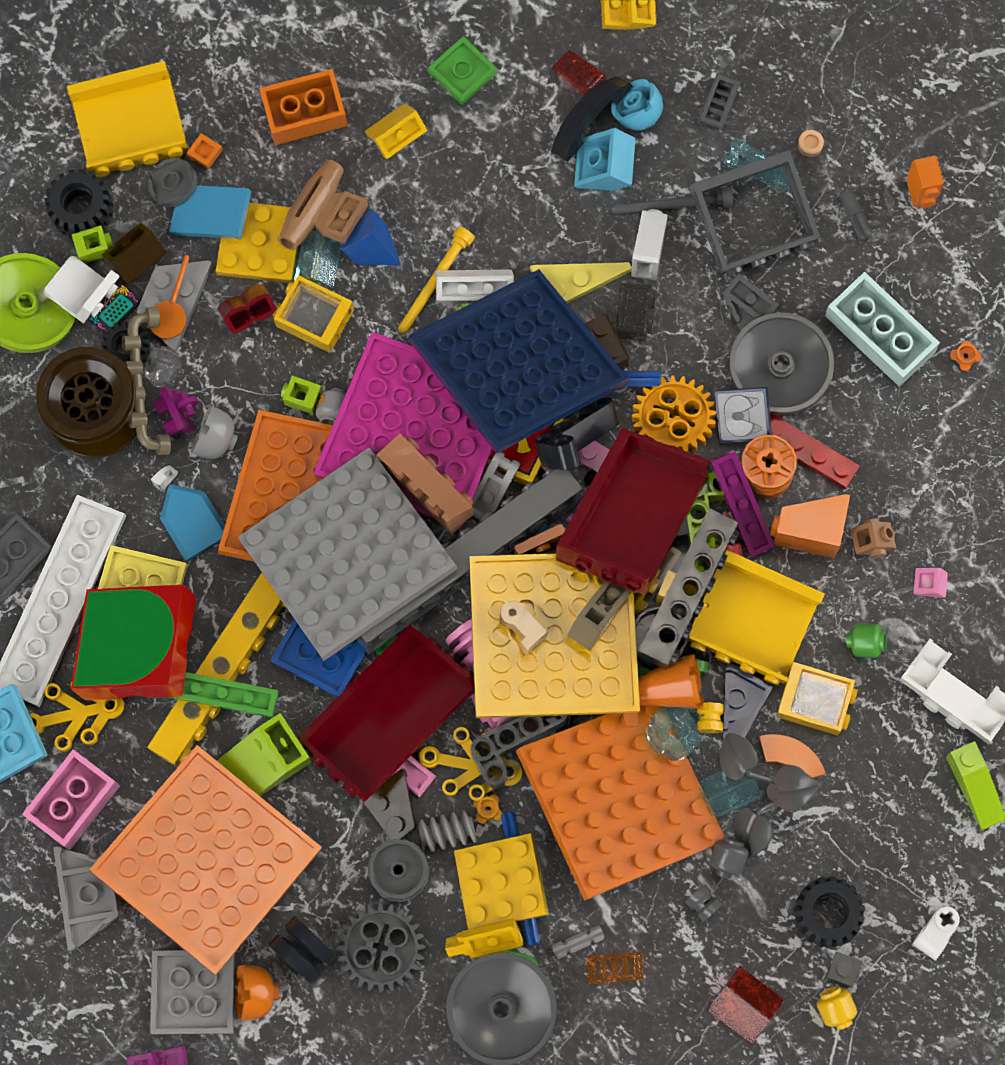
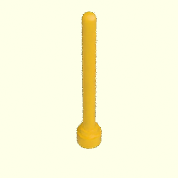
(461, 239)

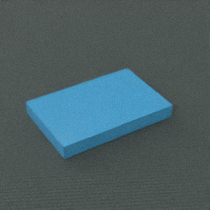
(212, 213)

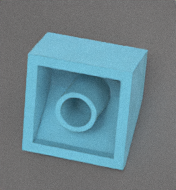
(605, 161)

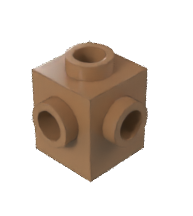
(873, 538)

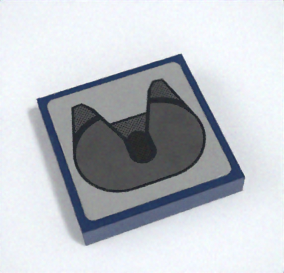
(742, 414)

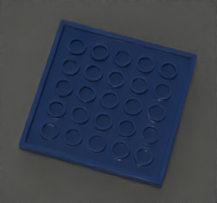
(518, 360)

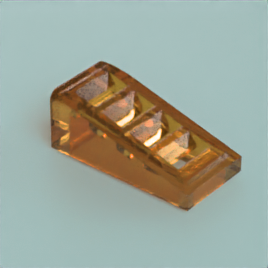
(638, 968)

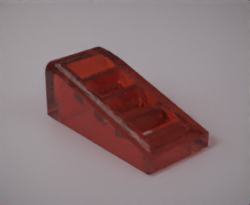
(573, 79)

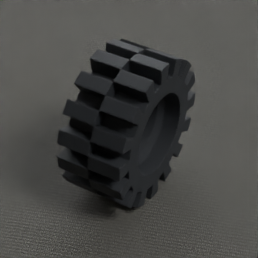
(116, 334)

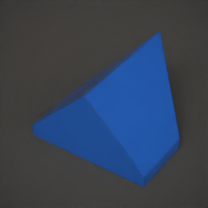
(371, 242)

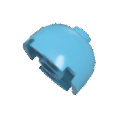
(639, 107)

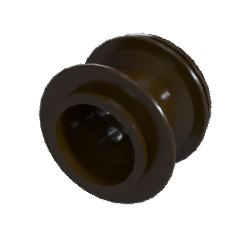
(72, 379)

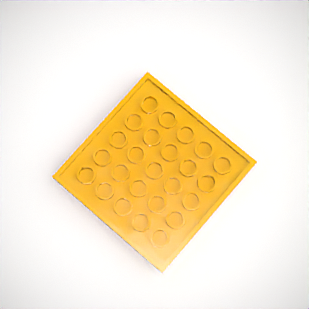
(558, 672)

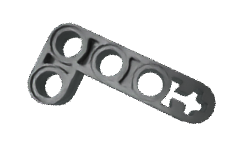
(498, 749)

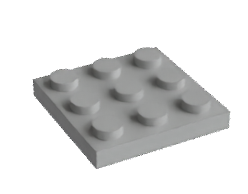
(189, 996)

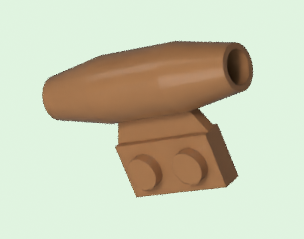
(322, 208)

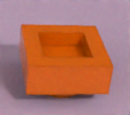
(204, 151)

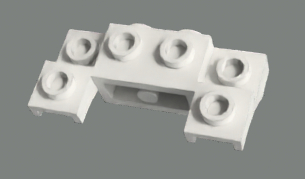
(952, 697)

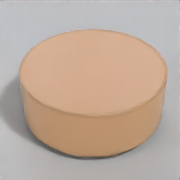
(810, 143)

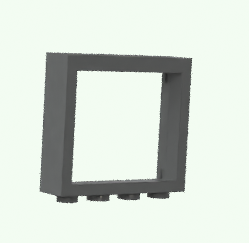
(782, 159)

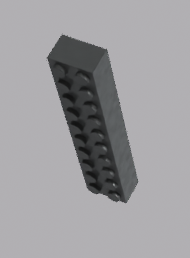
(507, 527)

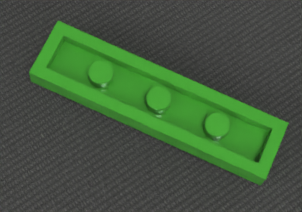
(229, 695)

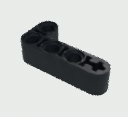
(561, 443)

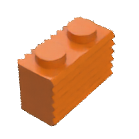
(925, 181)

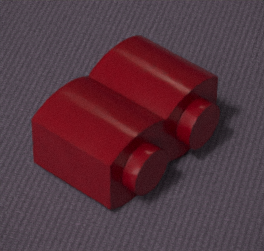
(250, 306)

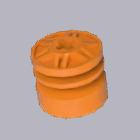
(772, 481)

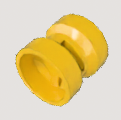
(710, 718)

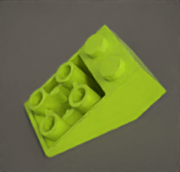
(266, 756)

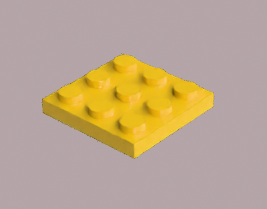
(258, 252)
(501, 881)

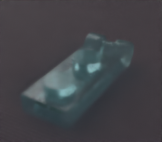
(772, 177)

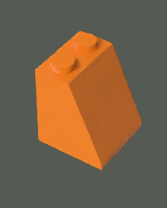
(812, 526)

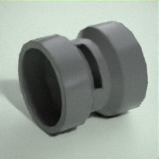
(704, 903)

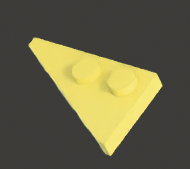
(580, 279)

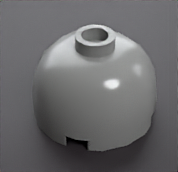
(214, 435)

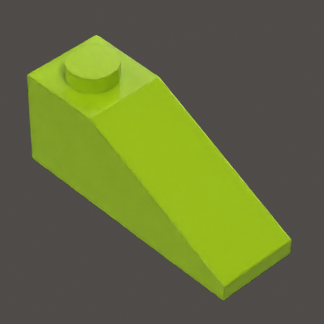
(976, 785)

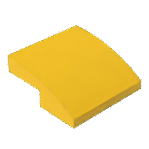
(628, 14)

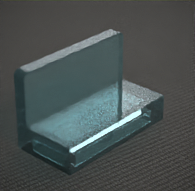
(319, 259)
(726, 794)

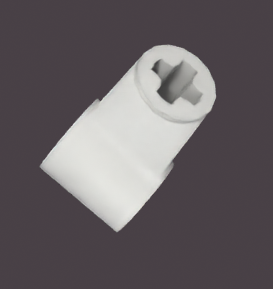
(934, 936)

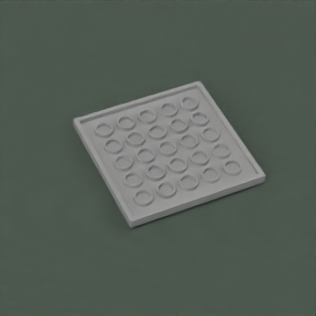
(347, 553)

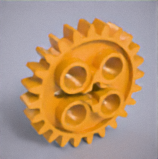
(685, 397)

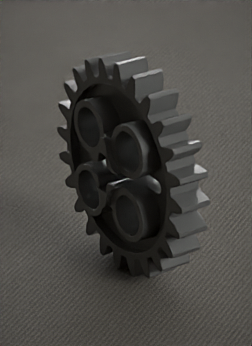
(405, 953)

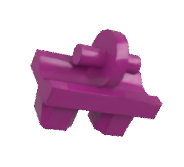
(181, 409)

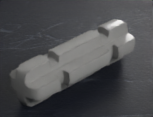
(578, 942)

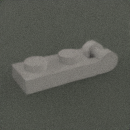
(494, 485)

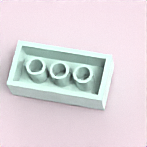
(882, 329)

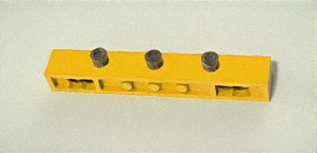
(225, 661)

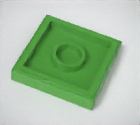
(462, 70)

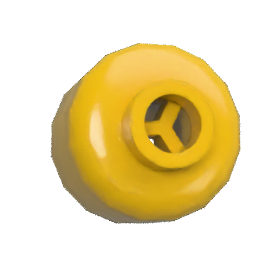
(836, 1007)

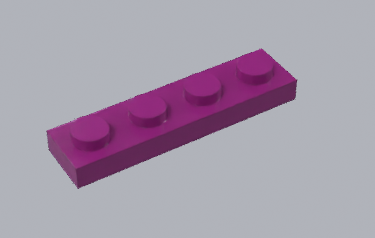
(742, 503)

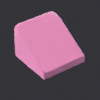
(930, 582)

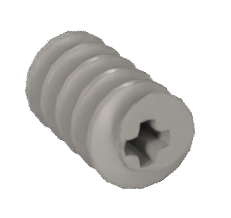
(447, 831)

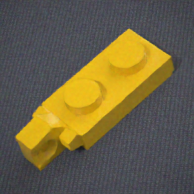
(485, 940)

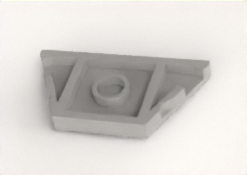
(162, 286)
(85, 899)

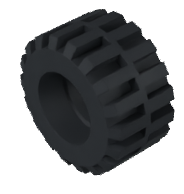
(77, 185)
(845, 895)

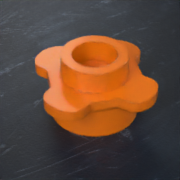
(969, 349)

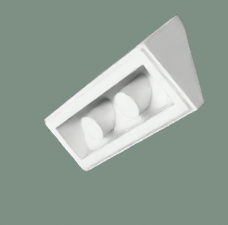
(470, 284)

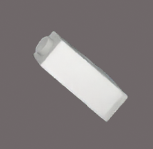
(649, 244)

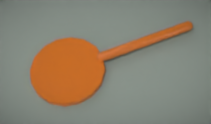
(172, 314)

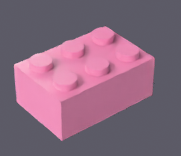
(71, 800)

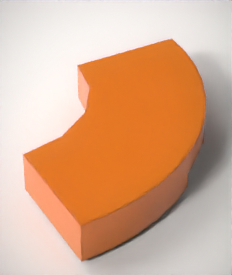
(790, 751)

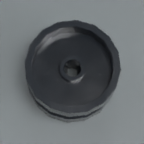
(302, 950)

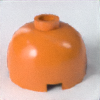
(255, 992)

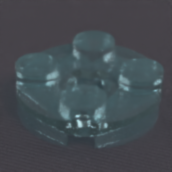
(682, 723)

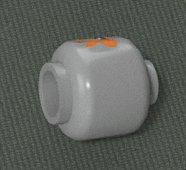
(329, 405)

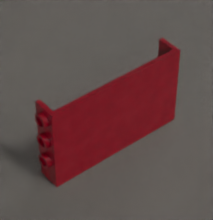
(632, 511)
(387, 713)

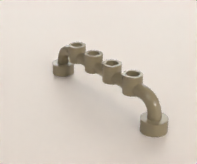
(139, 418)

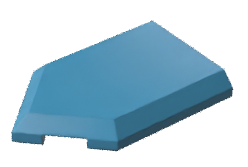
(191, 521)

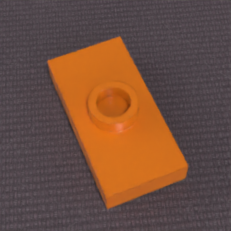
(540, 543)

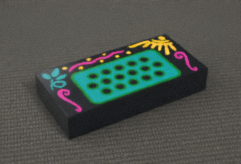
(115, 309)

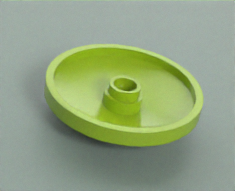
(27, 316)

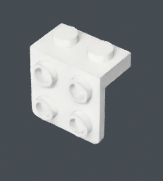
(80, 289)

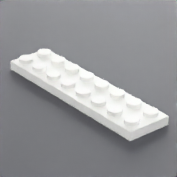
(59, 598)

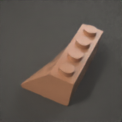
(425, 483)

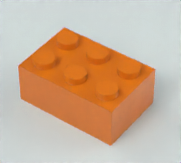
(303, 107)

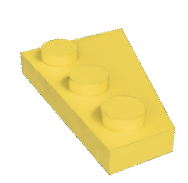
(139, 569)

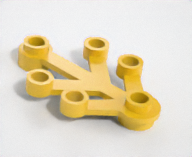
(78, 715)
(468, 764)

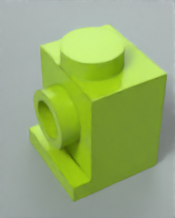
(87, 239)
(300, 386)

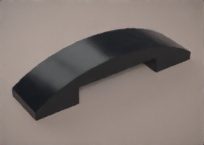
(584, 112)

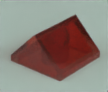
(746, 1005)

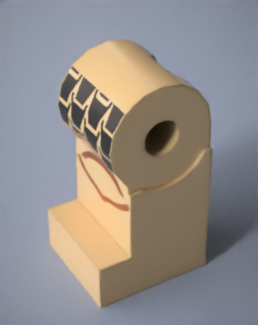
(518, 619)

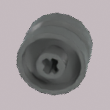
(404, 886)

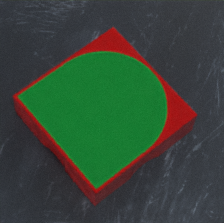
(133, 642)

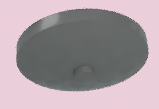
(785, 356)
(501, 1008)

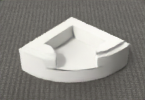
(164, 477)

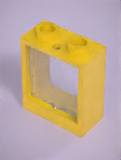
(313, 313)
(819, 700)

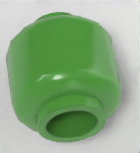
(867, 640)

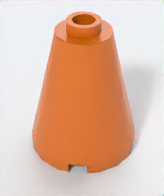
(672, 687)

